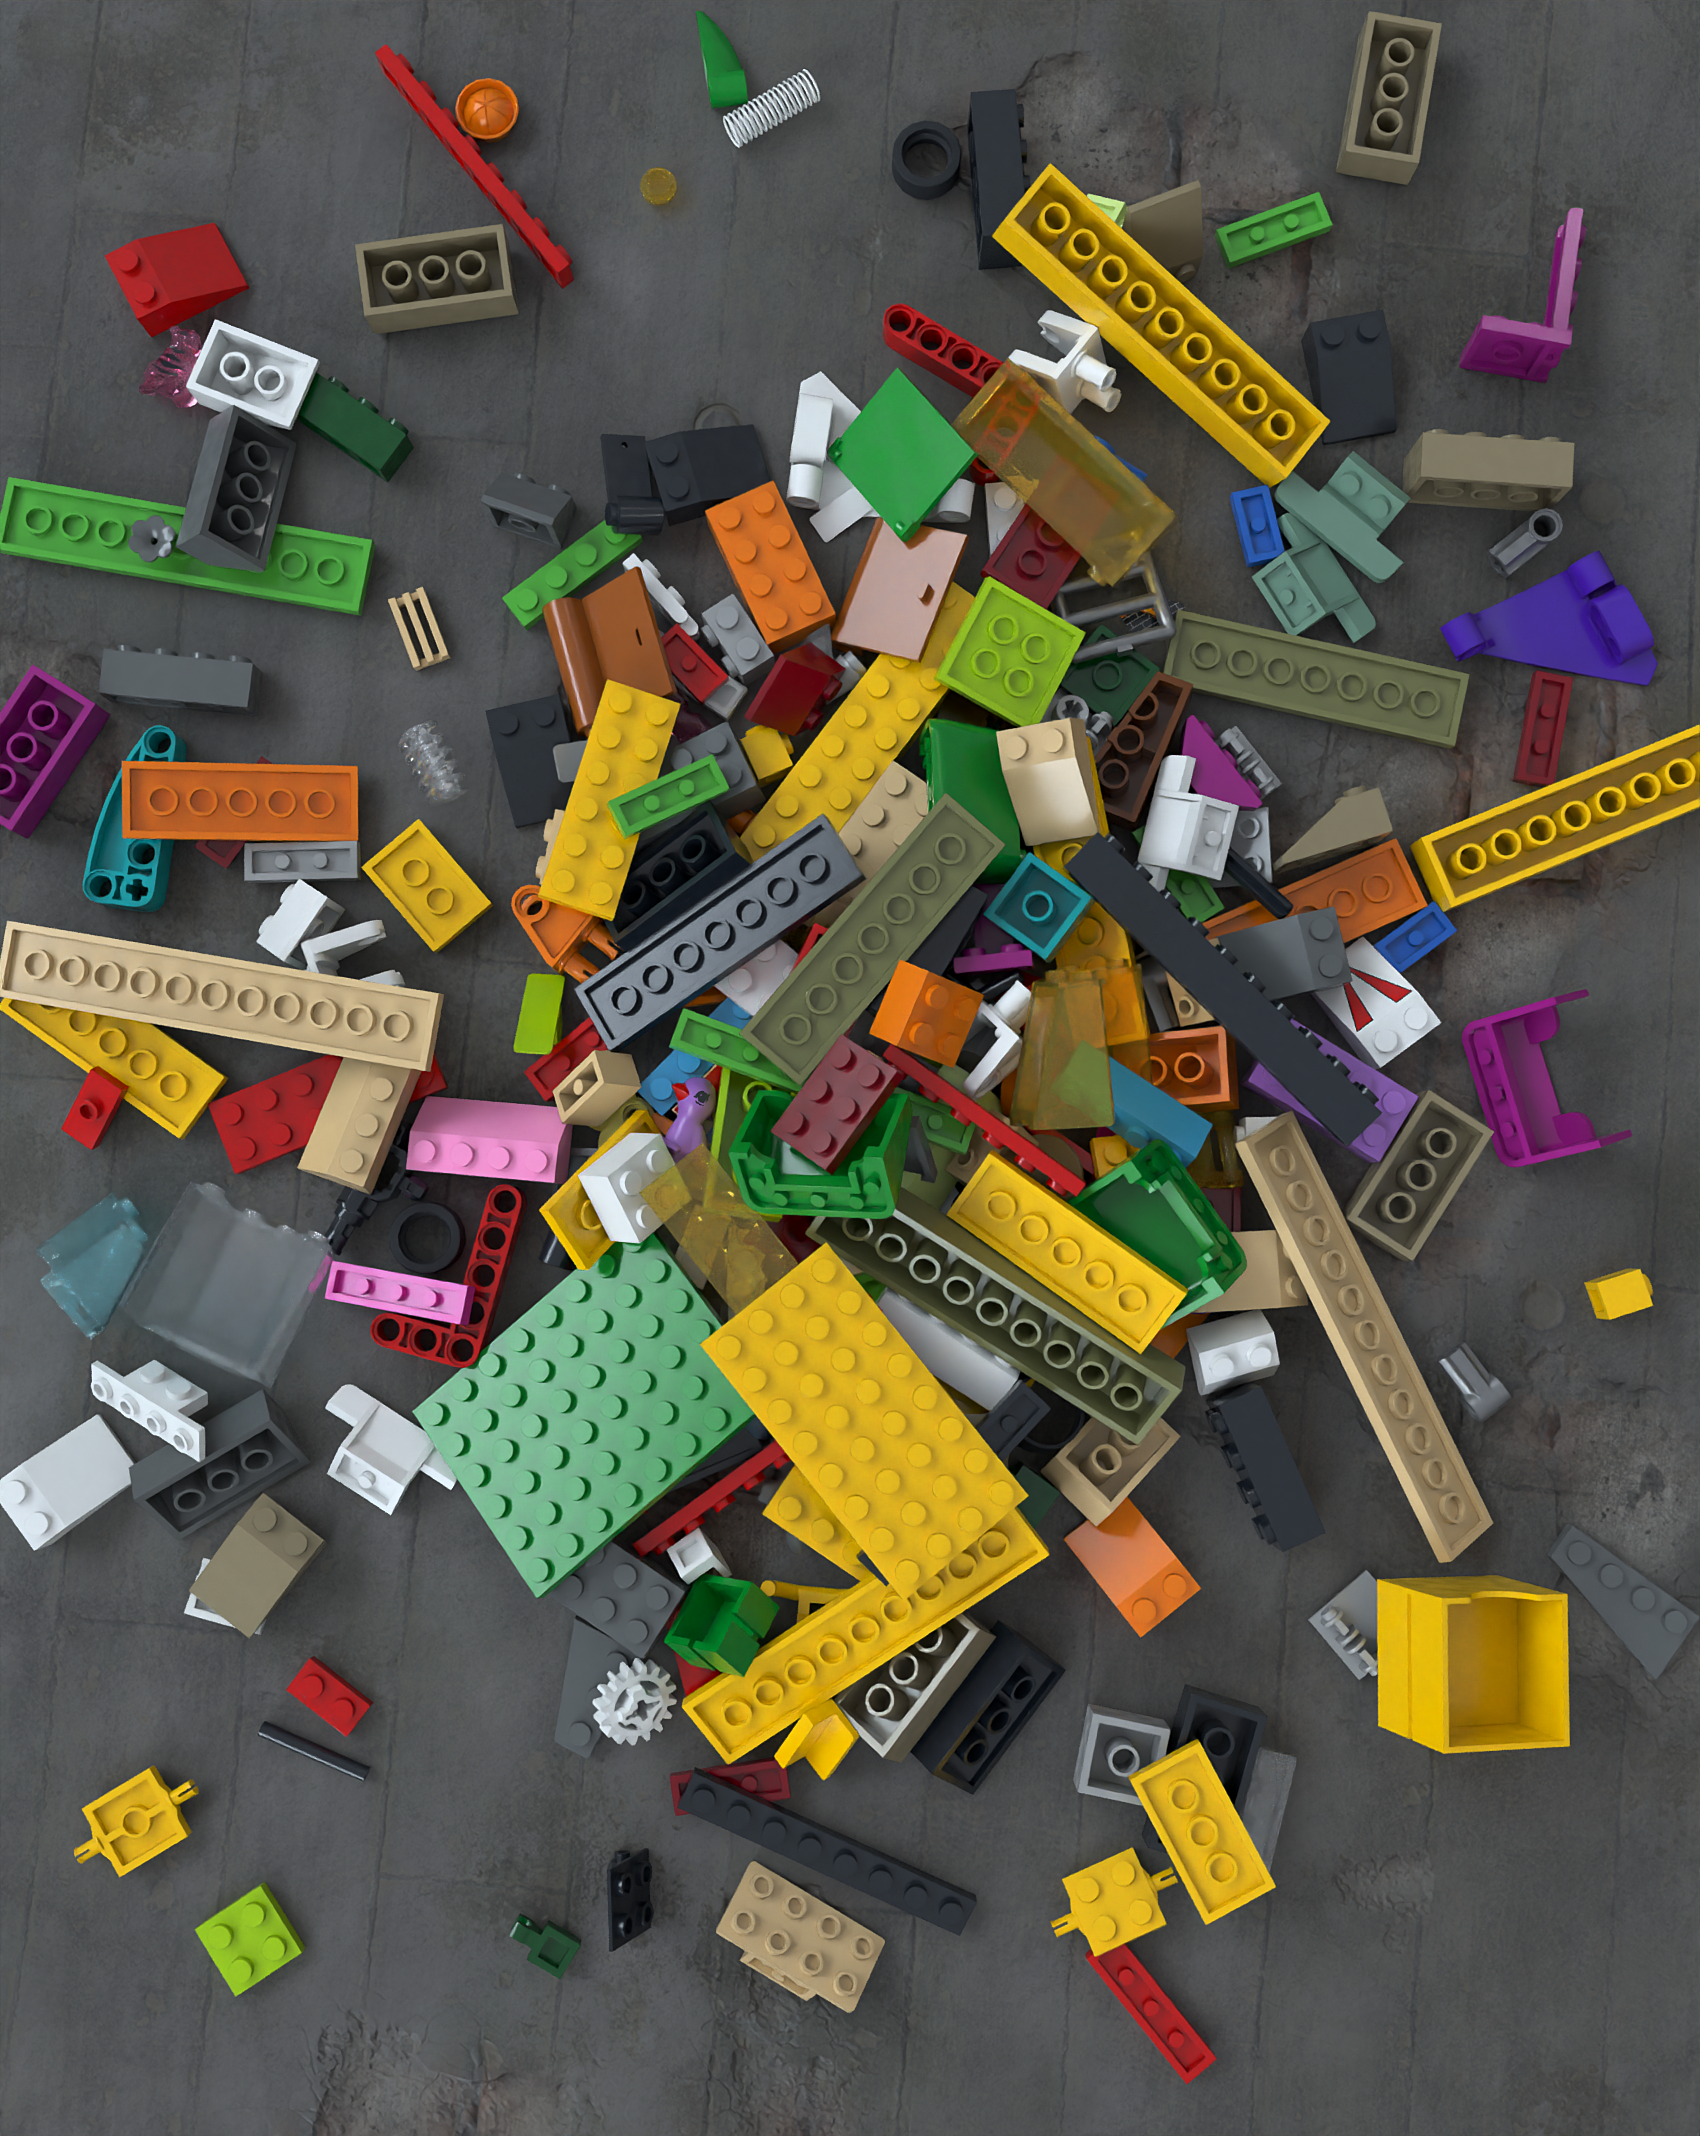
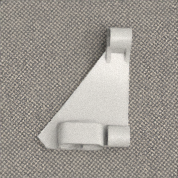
(815, 479)

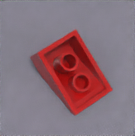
(176, 275)

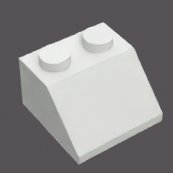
(301, 917)
(1232, 1351)

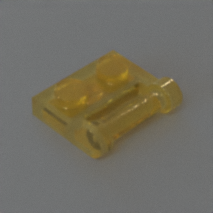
(1203, 1169)

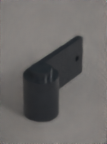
(628, 487)

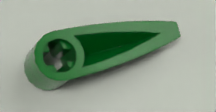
(722, 68)

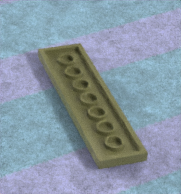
(1317, 679)
(871, 937)

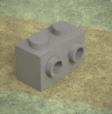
(738, 640)

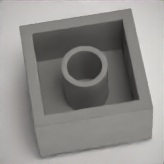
(1113, 1748)

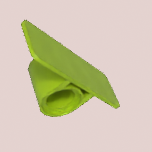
(540, 1015)

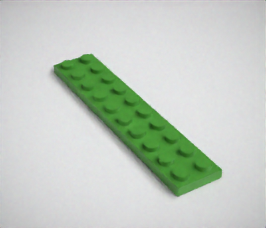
(95, 530)

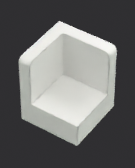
(696, 1555)

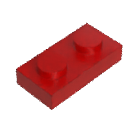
(692, 665)
(329, 1696)

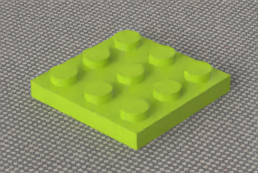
(1009, 655)

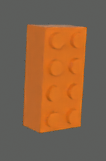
(770, 567)

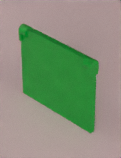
(901, 454)

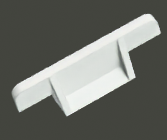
(1185, 828)
(382, 1450)

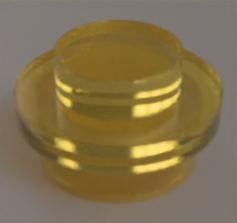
(658, 186)

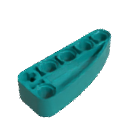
(121, 858)

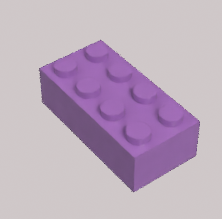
(1393, 1101)

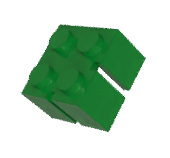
(721, 1624)

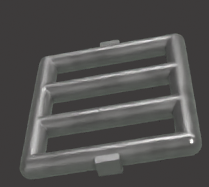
(1123, 644)

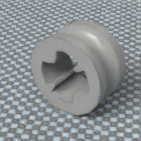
(1071, 702)

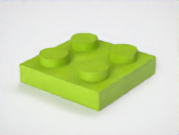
(250, 1939)

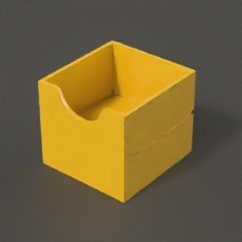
(1473, 1663)

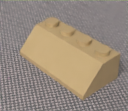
(358, 1123)

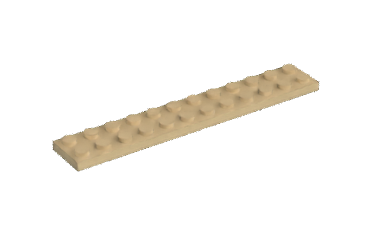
(220, 995)
(1365, 1335)

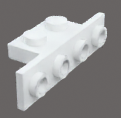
(156, 1401)

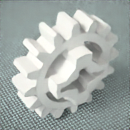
(634, 1701)

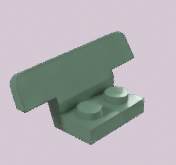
(1349, 513)
(1311, 584)

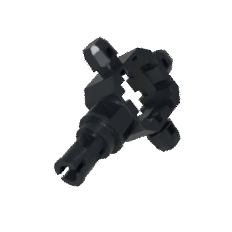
(357, 1206)

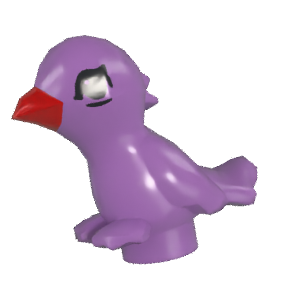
(695, 1104)

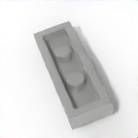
(302, 861)

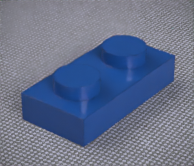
(1256, 525)
(1415, 937)

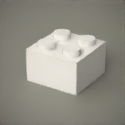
(618, 1178)

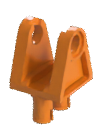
(563, 933)

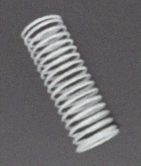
(735, 129)

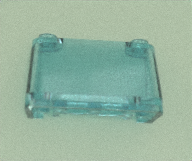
(94, 1262)

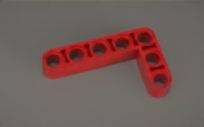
(942, 360)
(488, 1296)

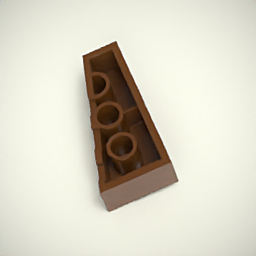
(1135, 748)

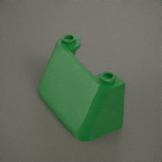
(967, 766)
(786, 1182)
(1167, 1218)

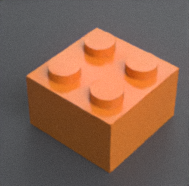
(926, 1014)

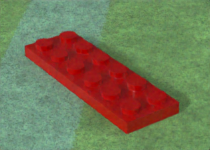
(283, 1110)

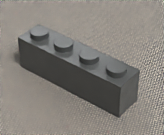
(180, 681)

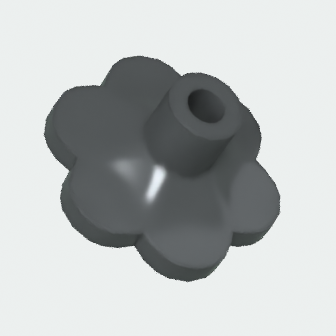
(146, 536)

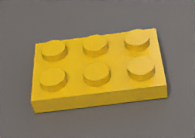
(427, 886)

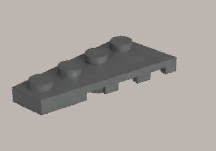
(1635, 1609)

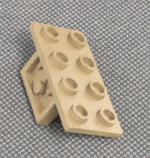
(799, 1939)

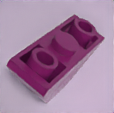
(1215, 769)

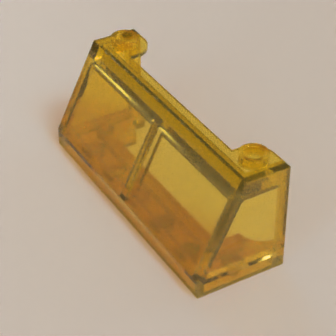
(1064, 473)

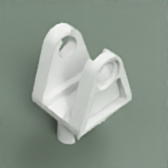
(1083, 369)
(325, 951)
(1004, 1055)

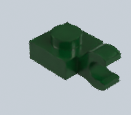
(550, 1948)

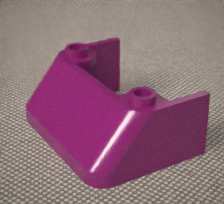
(1518, 1088)

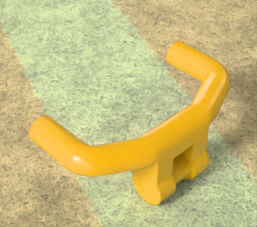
(801, 1593)

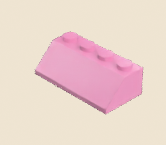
(490, 1140)

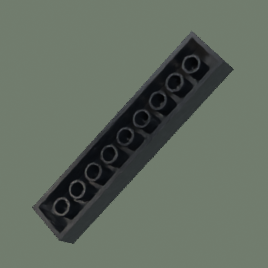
(1224, 992)

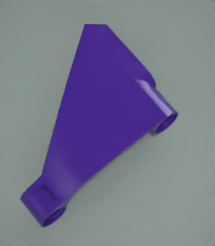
(1564, 624)

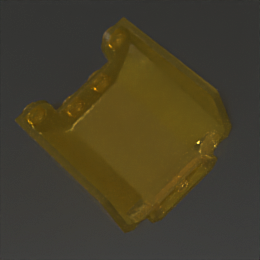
(1067, 1041)

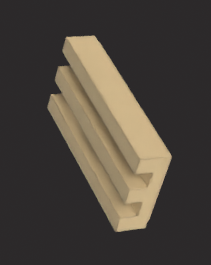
(408, 600)

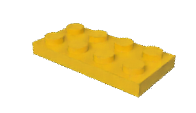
(571, 1211)
(1201, 1831)

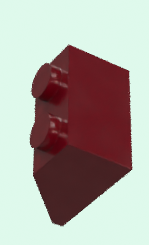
(797, 691)

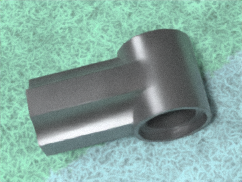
(1524, 542)
(1158, 1004)
(1479, 1390)

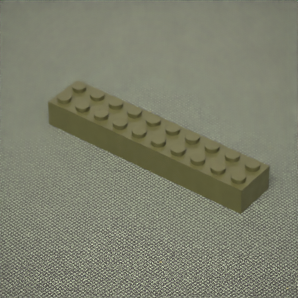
(1007, 1312)

